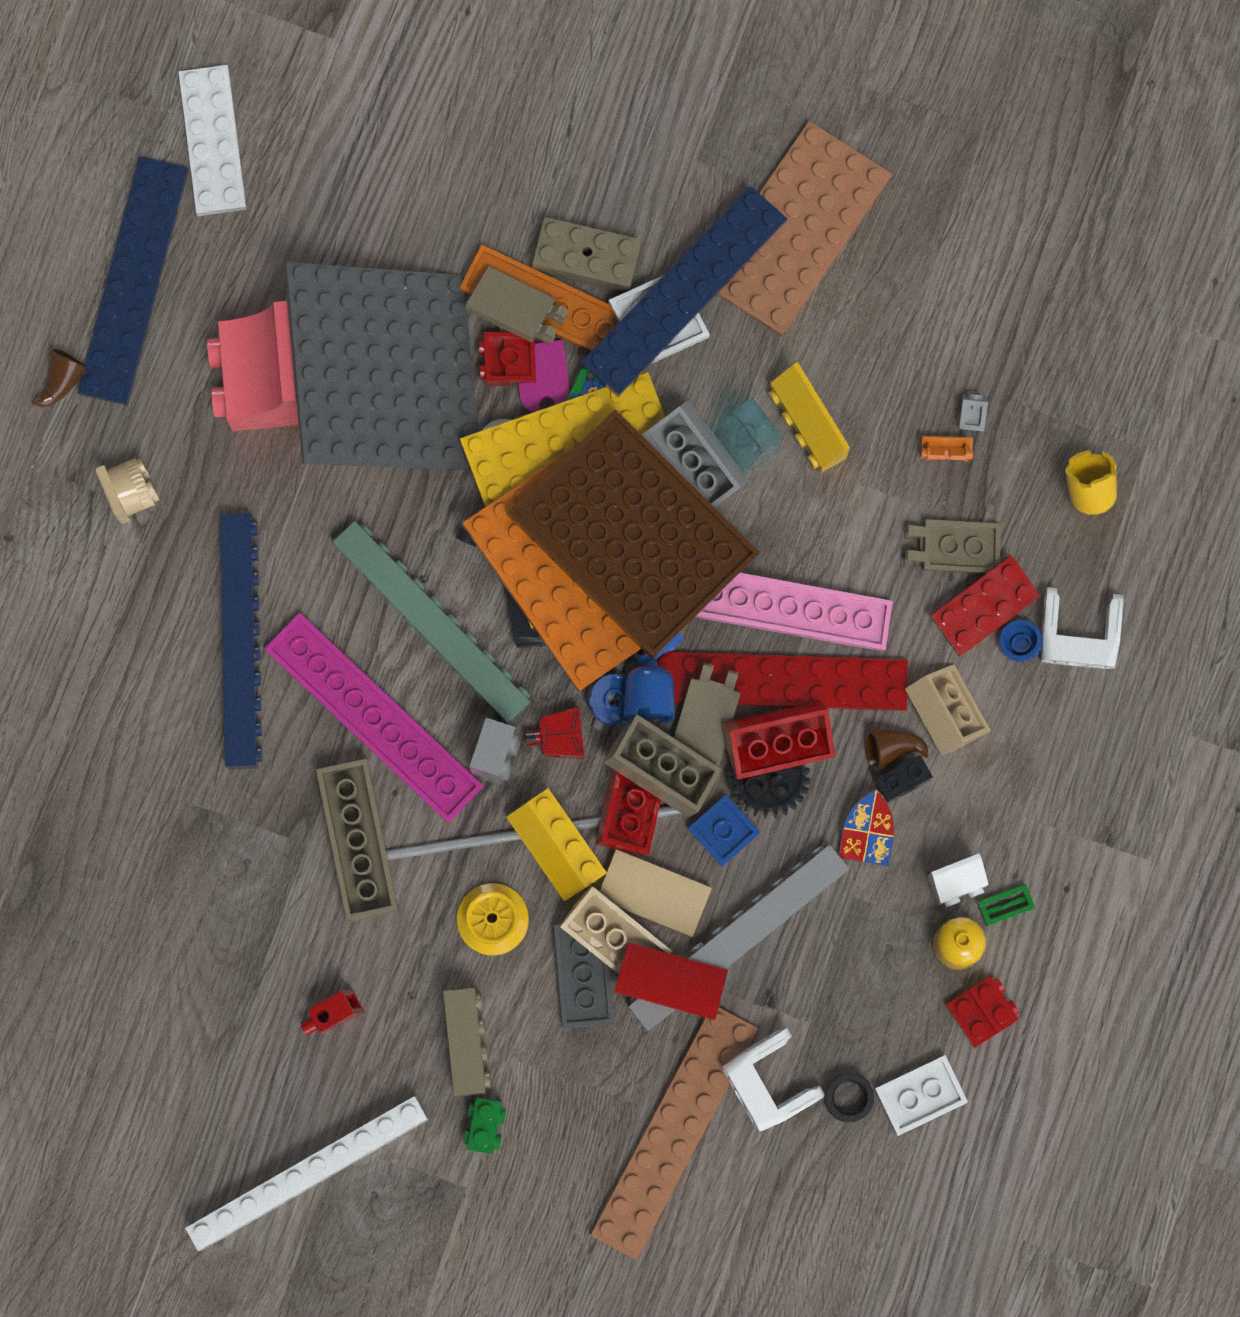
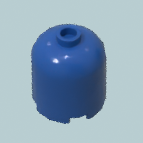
(649, 693)

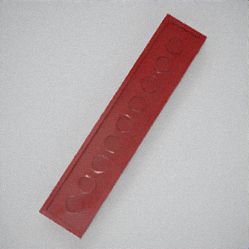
(798, 679)

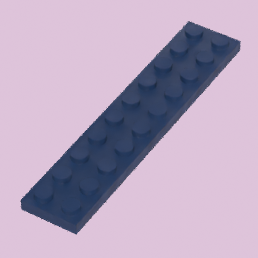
(133, 281)
(684, 291)

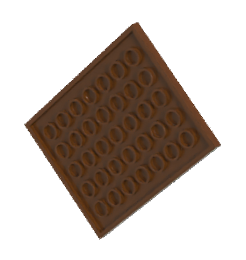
(633, 533)

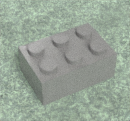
(494, 752)

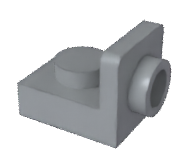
(973, 411)

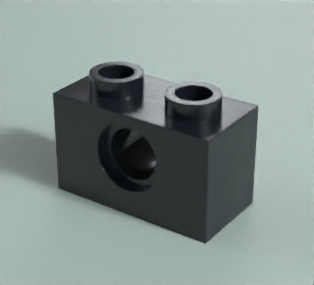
(903, 779)

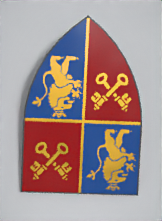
(868, 831)

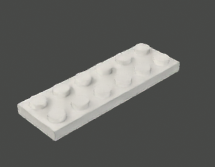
(212, 140)

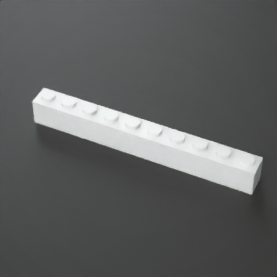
(307, 1173)

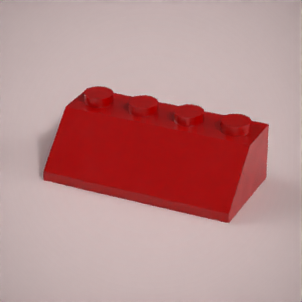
(779, 740)

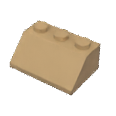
(947, 709)

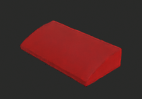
(627, 816)
(671, 981)

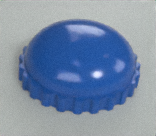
(1020, 640)

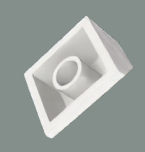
(958, 880)

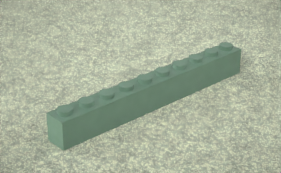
(431, 623)

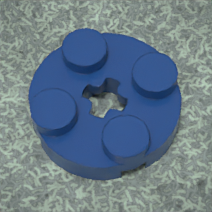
(598, 699)

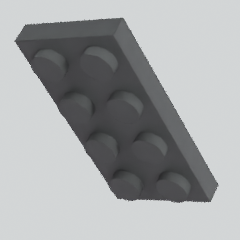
(582, 984)

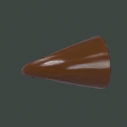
(63, 376)
(887, 745)

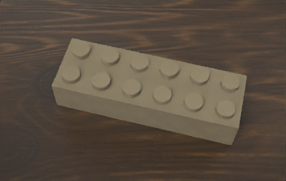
(357, 840)

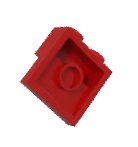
(506, 359)
(983, 1011)

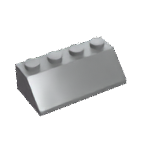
(696, 453)

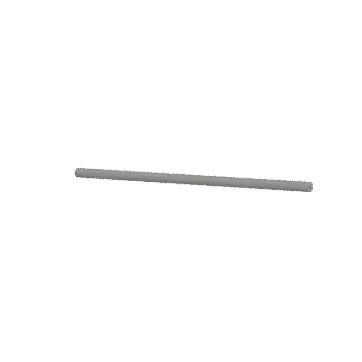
(494, 838)

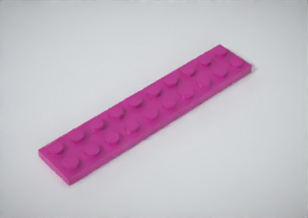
(374, 718)

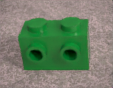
(484, 1127)

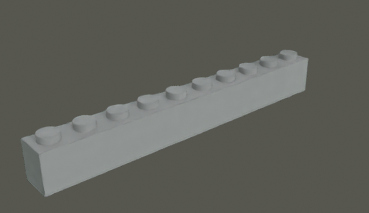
(758, 922)

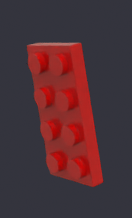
(984, 605)

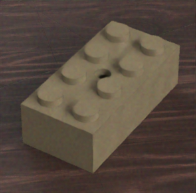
(611, 260)
(684, 774)
(465, 1042)

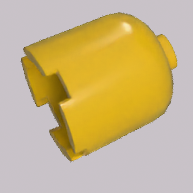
(1092, 482)
(959, 943)

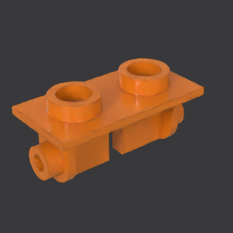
(946, 448)

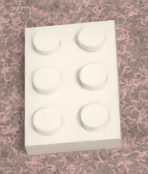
(921, 1095)

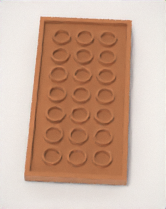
(824, 196)

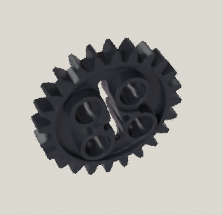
(791, 779)

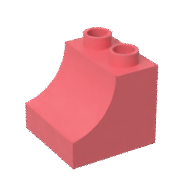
(255, 370)

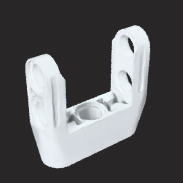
(1079, 650)
(752, 1091)

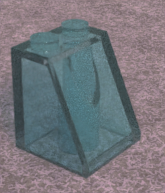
(749, 436)

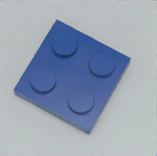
(723, 830)

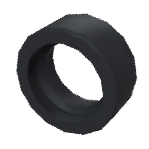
(868, 1094)

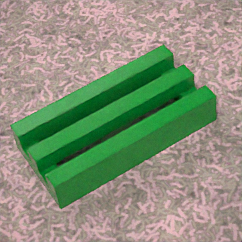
(985, 913)

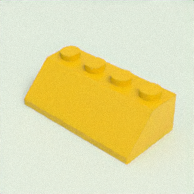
(808, 418)
(556, 844)

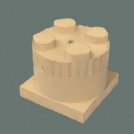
(127, 488)

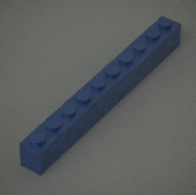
(239, 641)

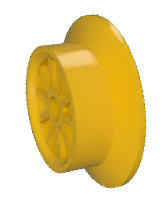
(494, 937)

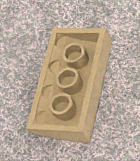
(655, 893)
(606, 929)

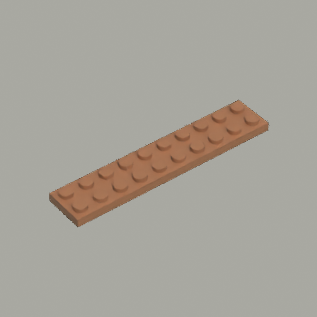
(672, 1135)

